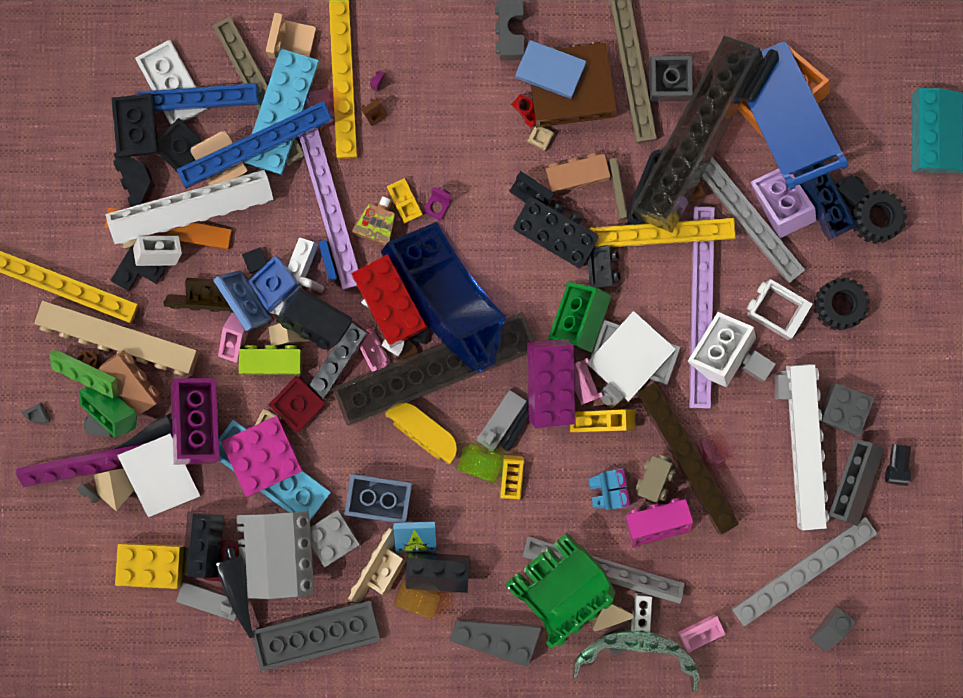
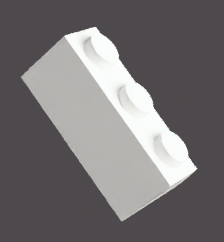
(722, 349)

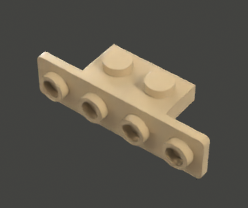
(380, 571)

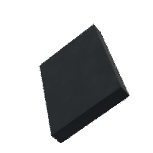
(134, 125)

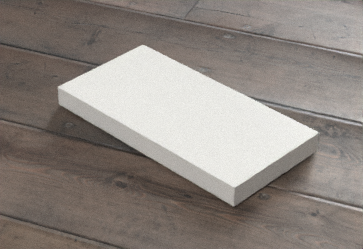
(167, 71)

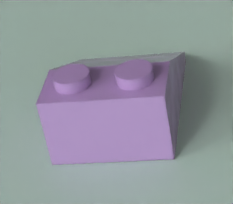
(784, 208)

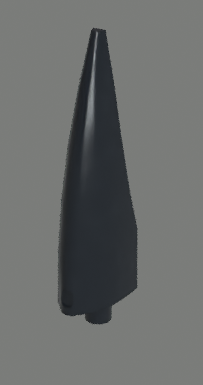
(152, 432)
(234, 582)

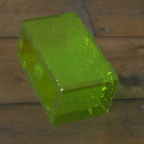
(480, 464)

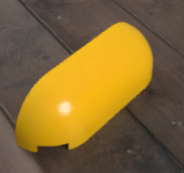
(423, 431)

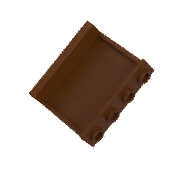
(592, 97)

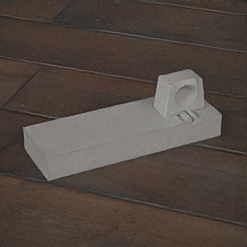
(501, 420)
(205, 600)

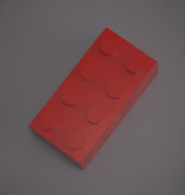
(388, 301)

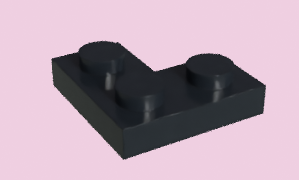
(128, 272)

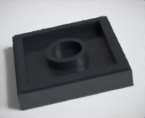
(176, 144)

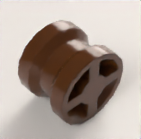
(83, 357)

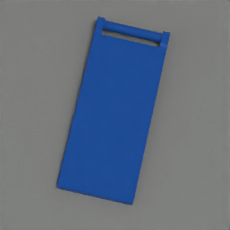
(794, 122)

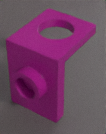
(438, 195)

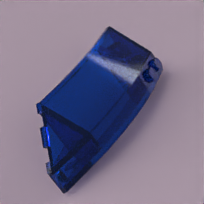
(447, 295)

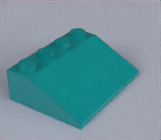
(937, 131)

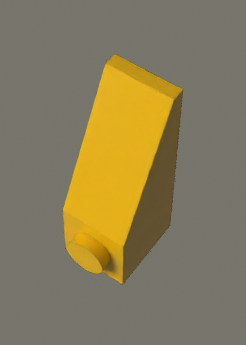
(604, 421)

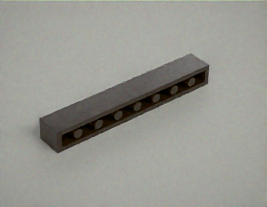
(687, 458)

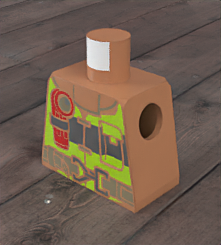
(376, 222)

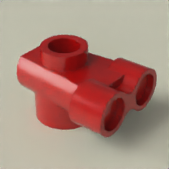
(528, 113)

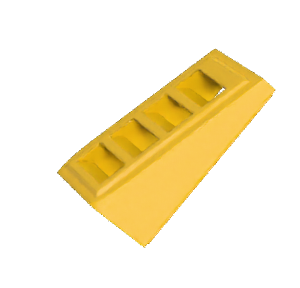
(507, 459)

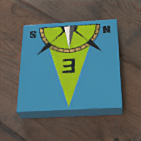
(415, 537)

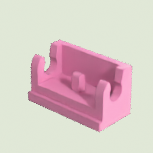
(374, 352)
(583, 383)
(701, 633)

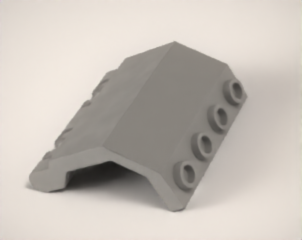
(277, 554)

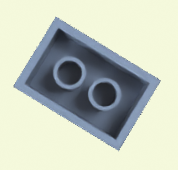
(378, 498)

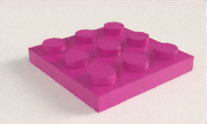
(261, 456)

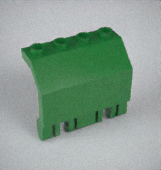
(564, 589)

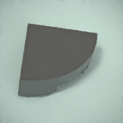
(36, 414)
(85, 489)

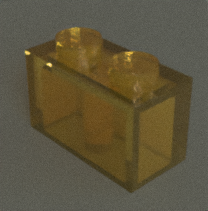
(417, 601)

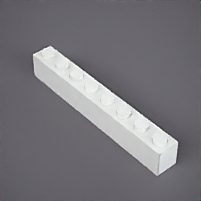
(189, 207)
(806, 447)

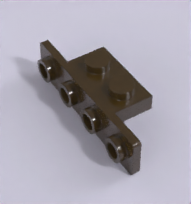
(199, 295)

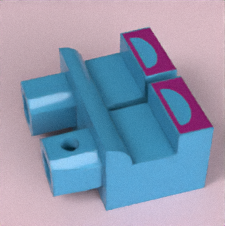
(614, 498)

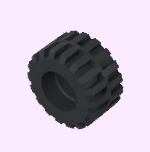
(893, 210)
(856, 297)

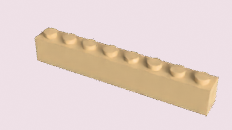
(116, 337)

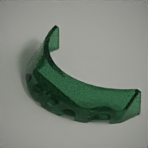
(639, 642)

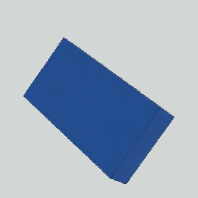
(328, 261)

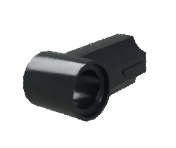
(898, 469)

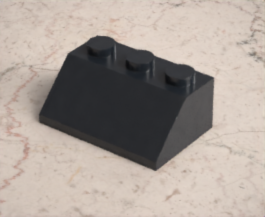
(313, 319)
(202, 544)
(437, 572)

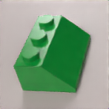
(580, 316)

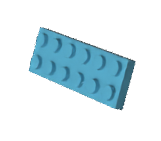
(283, 98)
(292, 494)

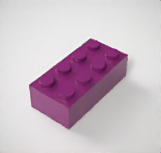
(551, 383)
(194, 421)

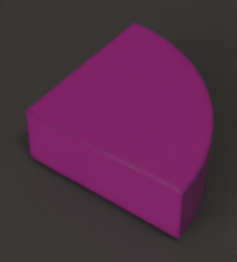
(377, 80)

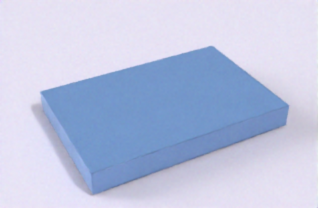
(550, 69)
(242, 300)

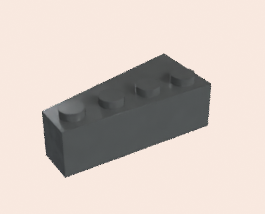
(504, 640)

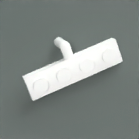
(299, 267)

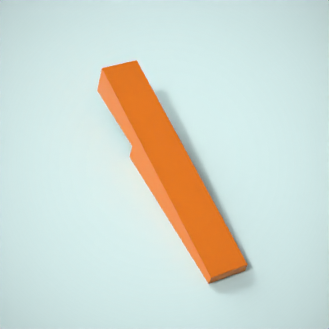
(196, 234)

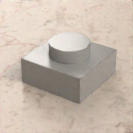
(611, 395)

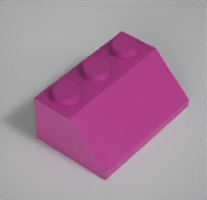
(659, 522)

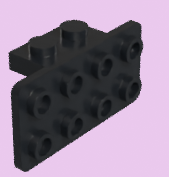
(557, 230)

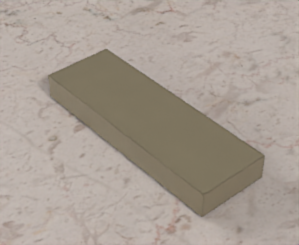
(617, 189)

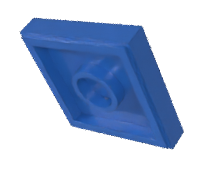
(273, 283)

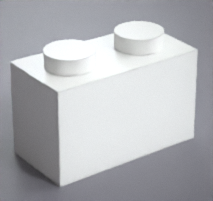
(157, 250)

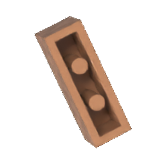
(577, 173)
(131, 382)

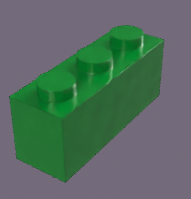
(108, 411)

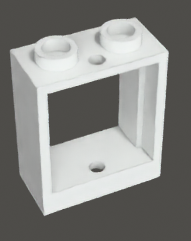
(797, 318)

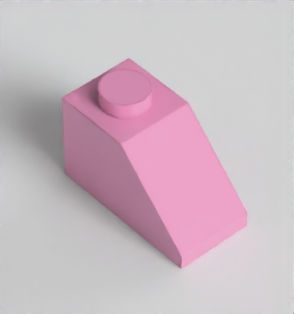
(232, 339)

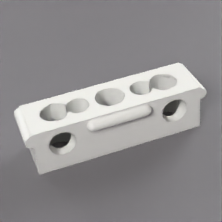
(636, 613)

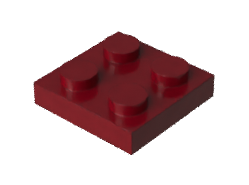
(296, 404)

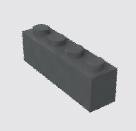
(856, 482)

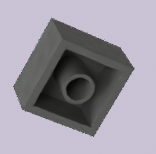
(670, 78)
(845, 409)

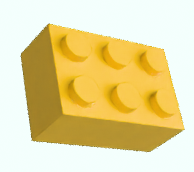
(149, 565)

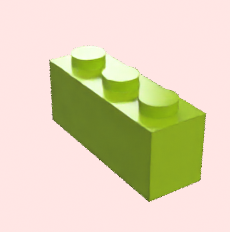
(270, 360)

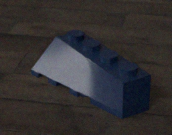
(828, 203)

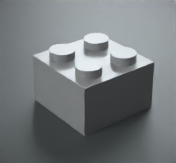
(333, 538)

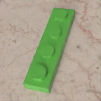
(84, 373)

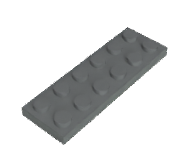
(315, 635)

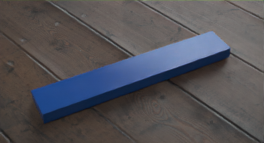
(204, 97)

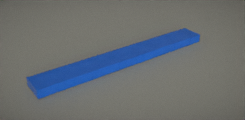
(254, 145)

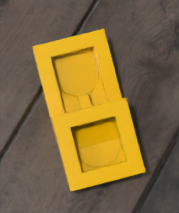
(404, 200)

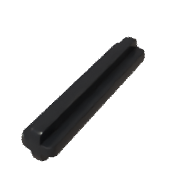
(760, 75)
(516, 428)

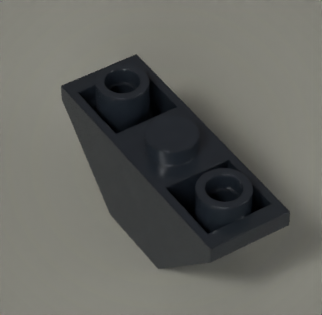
(135, 179)

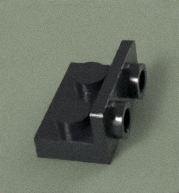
(526, 187)
(604, 267)

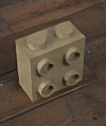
(656, 479)

